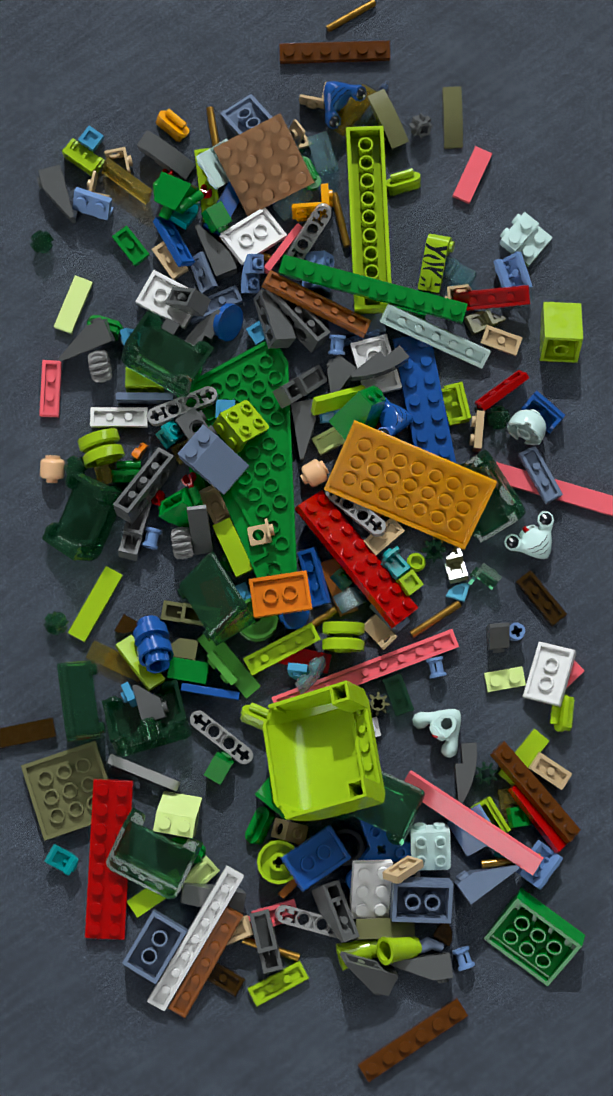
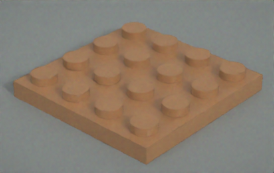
(264, 164)

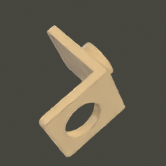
(312, 102)
(298, 134)
(121, 153)
(91, 184)
(459, 288)
(268, 531)
(379, 631)
(291, 831)

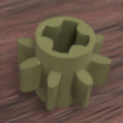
(383, 704)

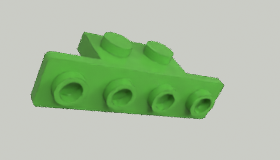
(230, 666)

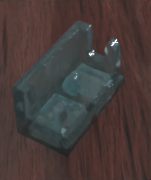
(323, 153)

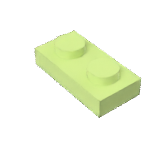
(504, 679)

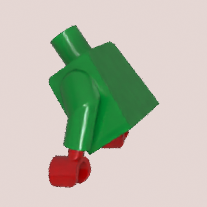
(176, 194)
(175, 506)

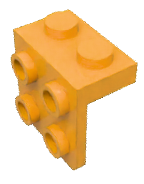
(302, 211)

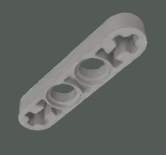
(308, 236)
(181, 403)
(353, 514)
(223, 734)
(143, 772)
(311, 925)

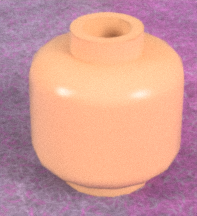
(52, 468)
(314, 473)

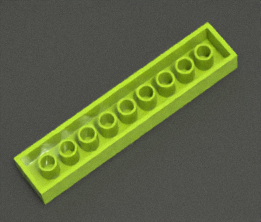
(368, 210)

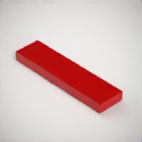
(494, 297)
(537, 819)

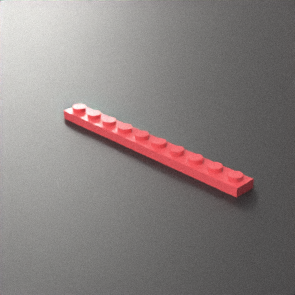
(384, 664)

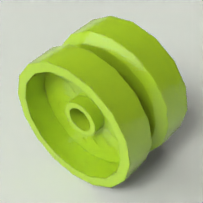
(101, 447)
(342, 640)
(266, 861)

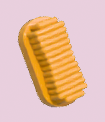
(172, 124)

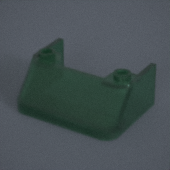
(79, 701)

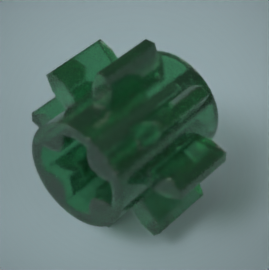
(41, 241)
(498, 417)
(75, 463)
(439, 549)
(56, 623)
(149, 728)
(481, 774)

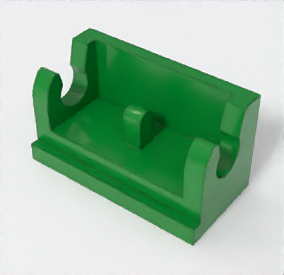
(188, 670)

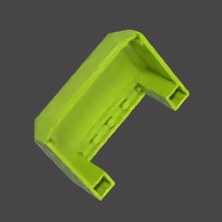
(323, 753)

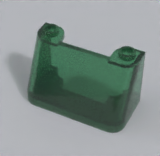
(165, 356)
(503, 505)
(85, 518)
(215, 600)
(123, 722)
(397, 811)

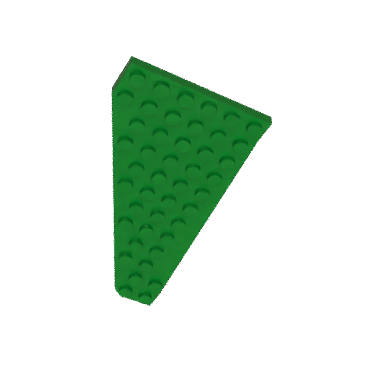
(267, 484)

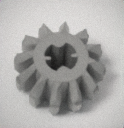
(100, 366)
(182, 543)

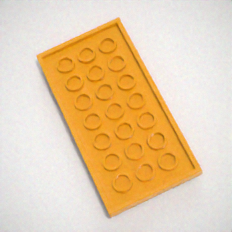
(410, 485)

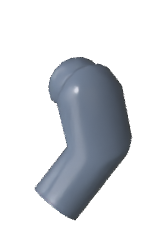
(429, 943)

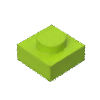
(409, 582)

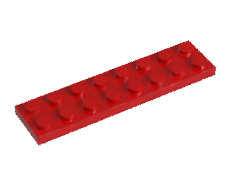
(356, 558)
(106, 888)

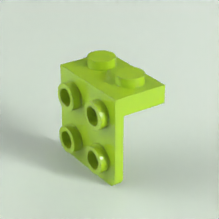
(239, 425)

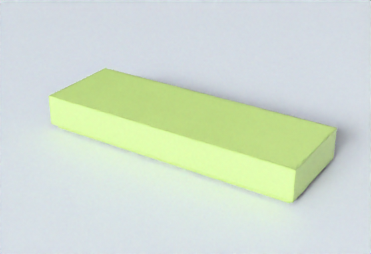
(73, 304)

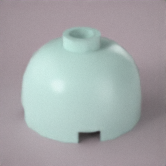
(527, 425)

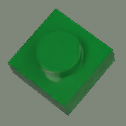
(517, 817)

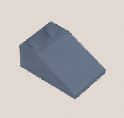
(245, 115)
(213, 459)
(480, 881)

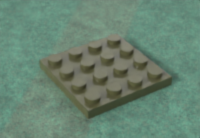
(64, 788)

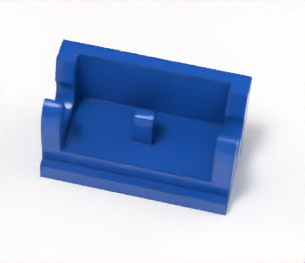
(547, 410)

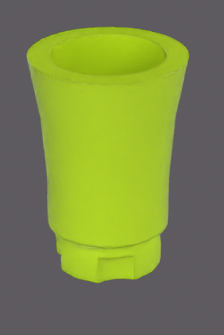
(363, 948)
(397, 949)

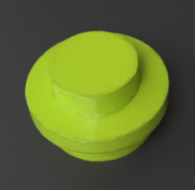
(416, 562)

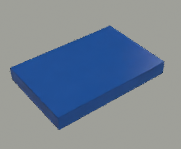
(315, 857)

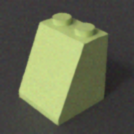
(177, 814)

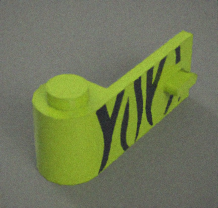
(434, 261)

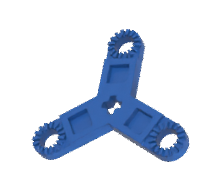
(378, 837)

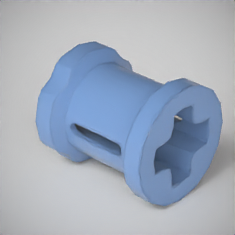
(337, 345)
(151, 538)
(517, 626)
(439, 672)
(463, 958)

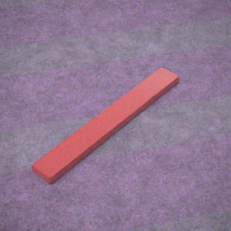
(571, 493)
(476, 825)

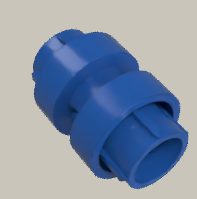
(153, 644)

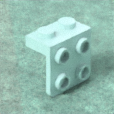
(212, 167)
(431, 845)

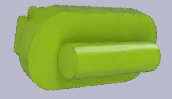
(403, 182)
(254, 715)
(562, 716)

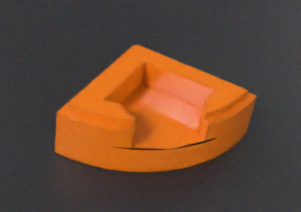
(139, 452)

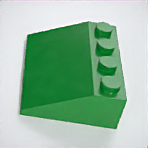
(535, 937)

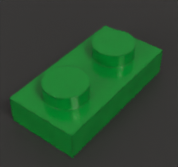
(130, 246)

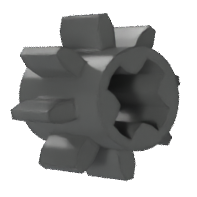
(421, 125)

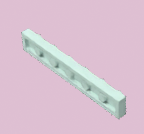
(435, 336)

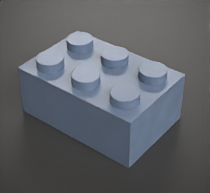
(422, 900)
(155, 946)

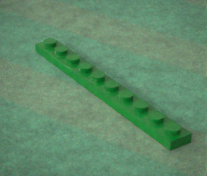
(373, 288)

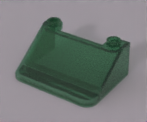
(151, 857)

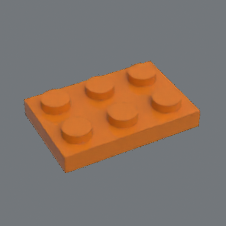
(280, 594)

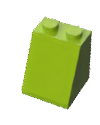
(561, 332)

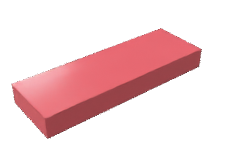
(472, 175)
(282, 249)
(50, 388)

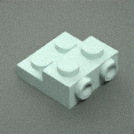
(525, 237)

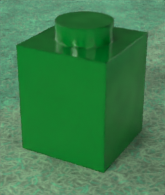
(216, 218)
(219, 767)

